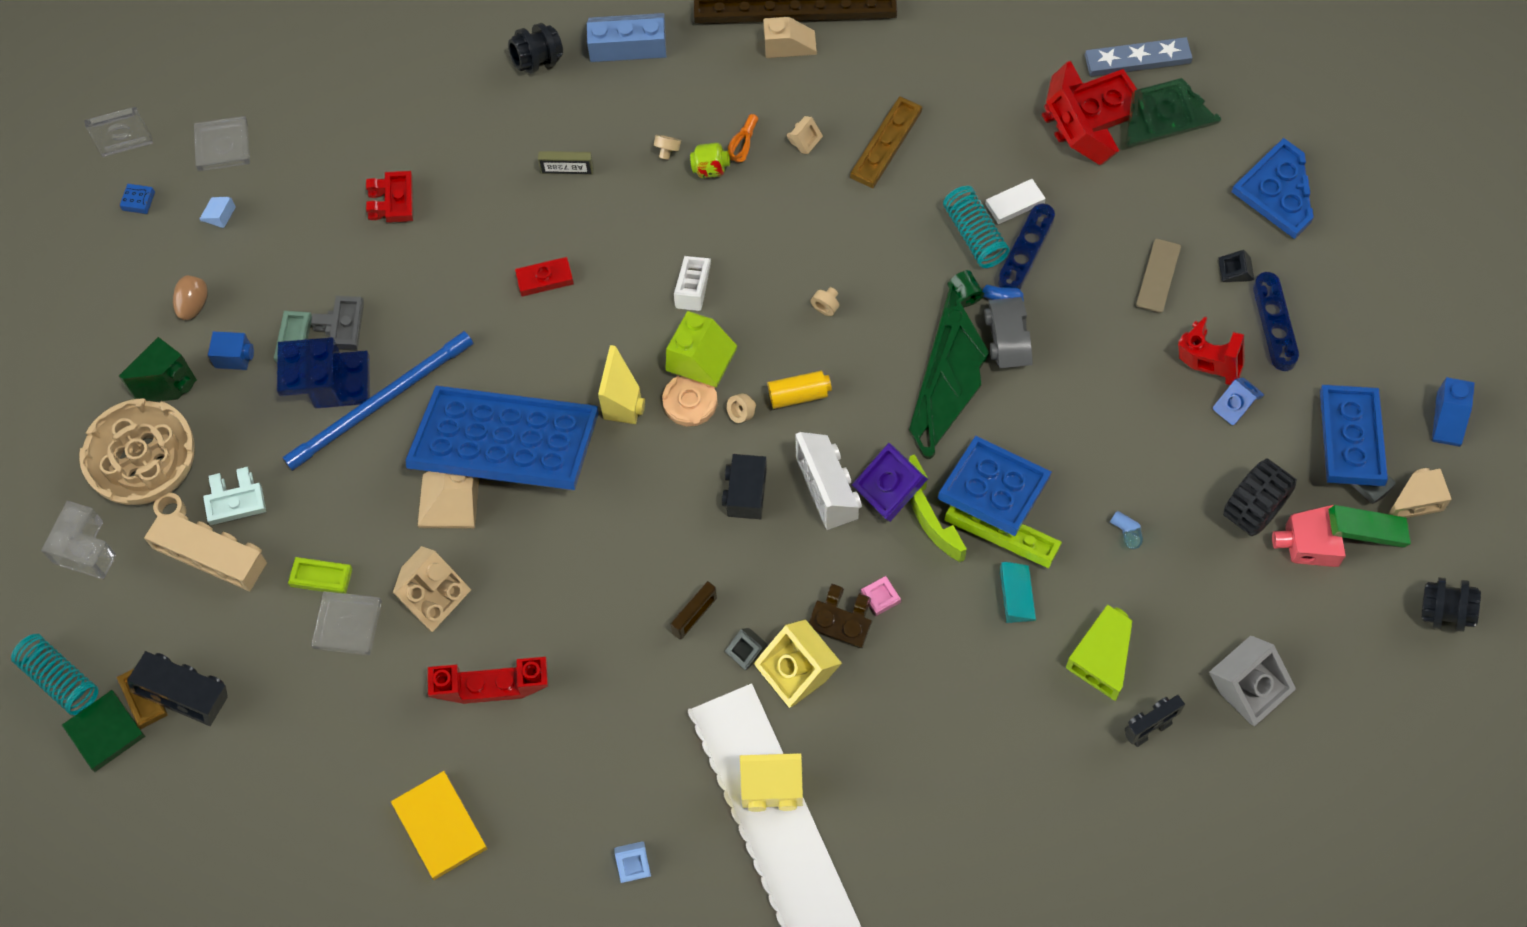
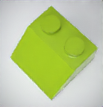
(699, 350)

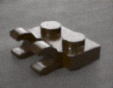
(840, 623)

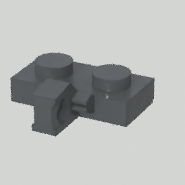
(342, 322)

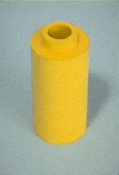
(799, 389)

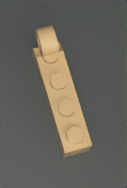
(202, 547)

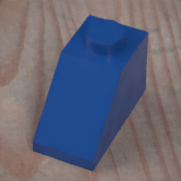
(1452, 411)

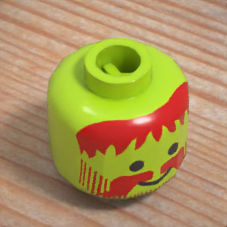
(709, 160)

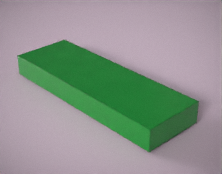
(1369, 526)

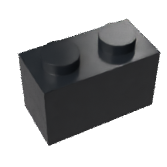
(746, 486)

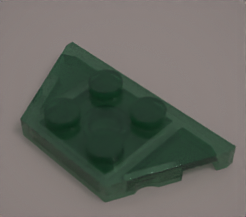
(1166, 111)

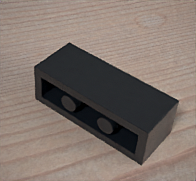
(178, 687)

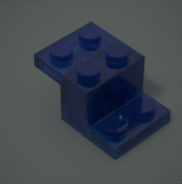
(323, 372)

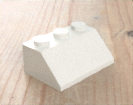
(827, 479)

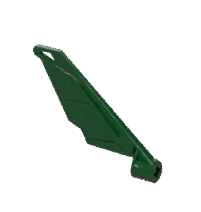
(953, 365)

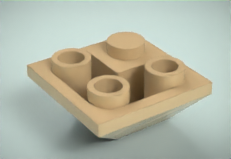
(429, 587)

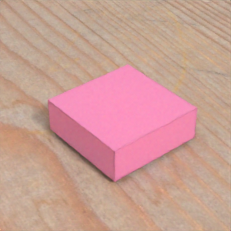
(882, 595)

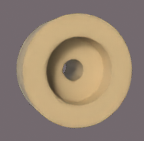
(666, 144)
(825, 301)
(741, 408)

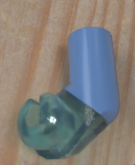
(1131, 530)

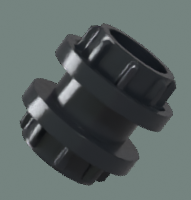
(536, 47)
(1451, 604)

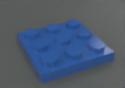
(994, 485)

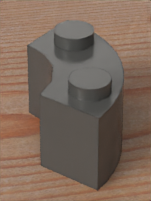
(1009, 332)

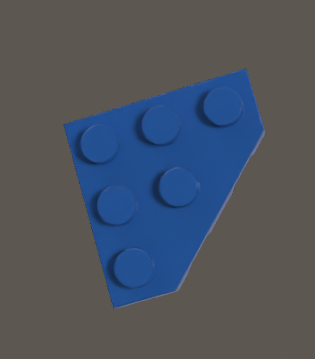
(1279, 188)

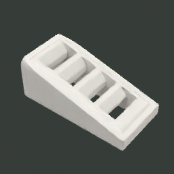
(692, 298)

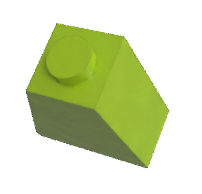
(1103, 652)

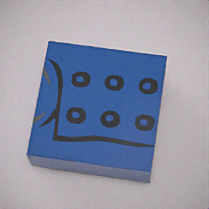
(137, 198)

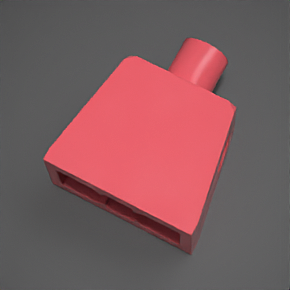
(1311, 539)

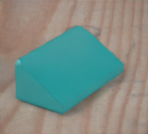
(1017, 592)

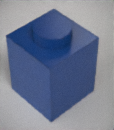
(230, 350)

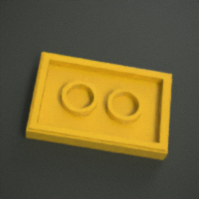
(439, 825)

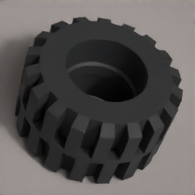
(1259, 497)

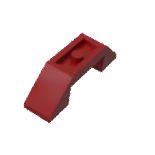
(1094, 145)
(488, 685)

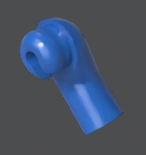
(993, 292)

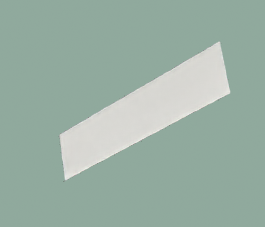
(782, 843)

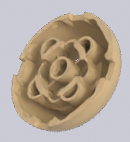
(124, 429)

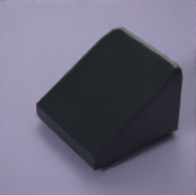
(1236, 267)

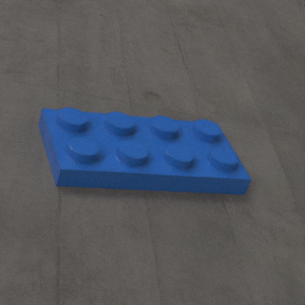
(1353, 435)

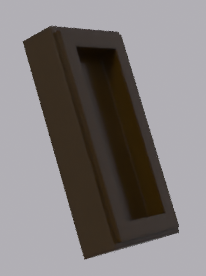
(694, 610)

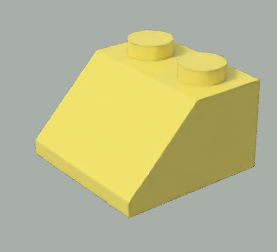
(797, 662)
(771, 781)

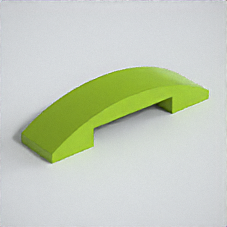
(946, 539)

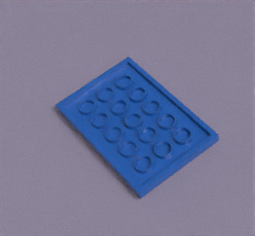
(503, 437)

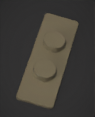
(1158, 275)

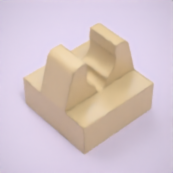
(805, 135)

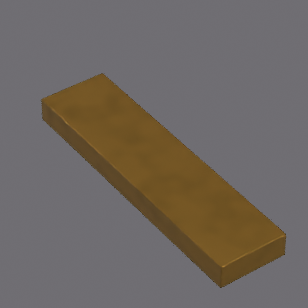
(886, 142)

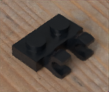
(1159, 717)

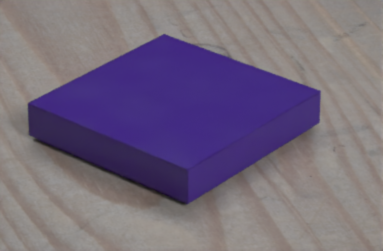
(889, 482)

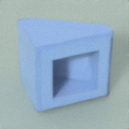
(218, 211)
(632, 862)

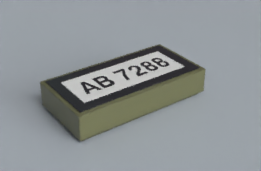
(565, 162)

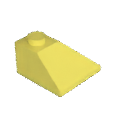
(619, 391)

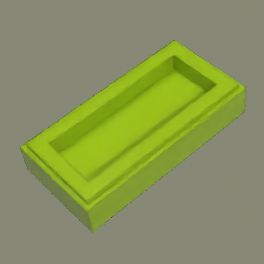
(320, 575)

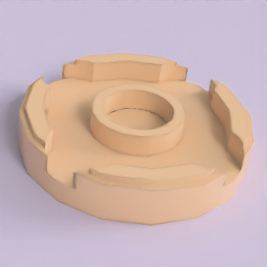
(689, 401)

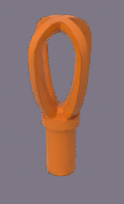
(746, 133)

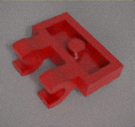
(398, 197)

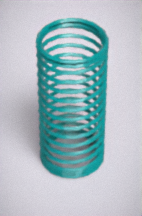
(989, 249)
(75, 694)

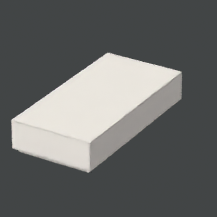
(1015, 201)

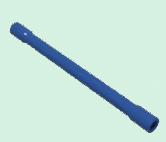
(307, 450)

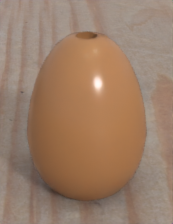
(189, 297)

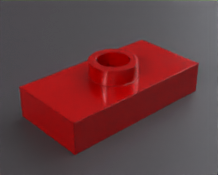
(544, 276)

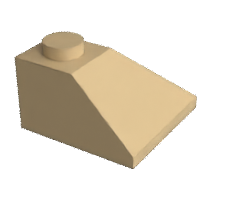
(448, 501)

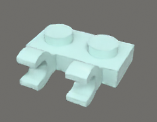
(234, 503)

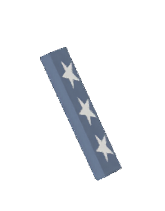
(1138, 56)

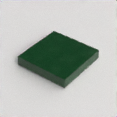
(103, 730)

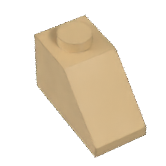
(788, 38)
(1422, 495)

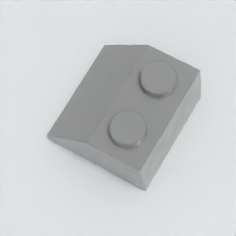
(1253, 679)

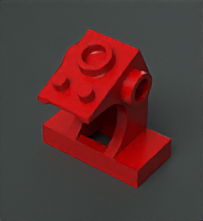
(1220, 360)

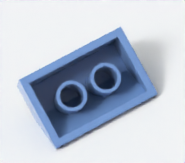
(626, 37)

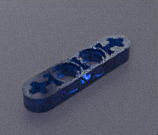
(1027, 248)
(1272, 321)

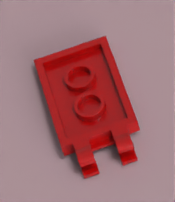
(1102, 101)

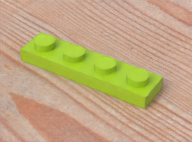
(1027, 542)

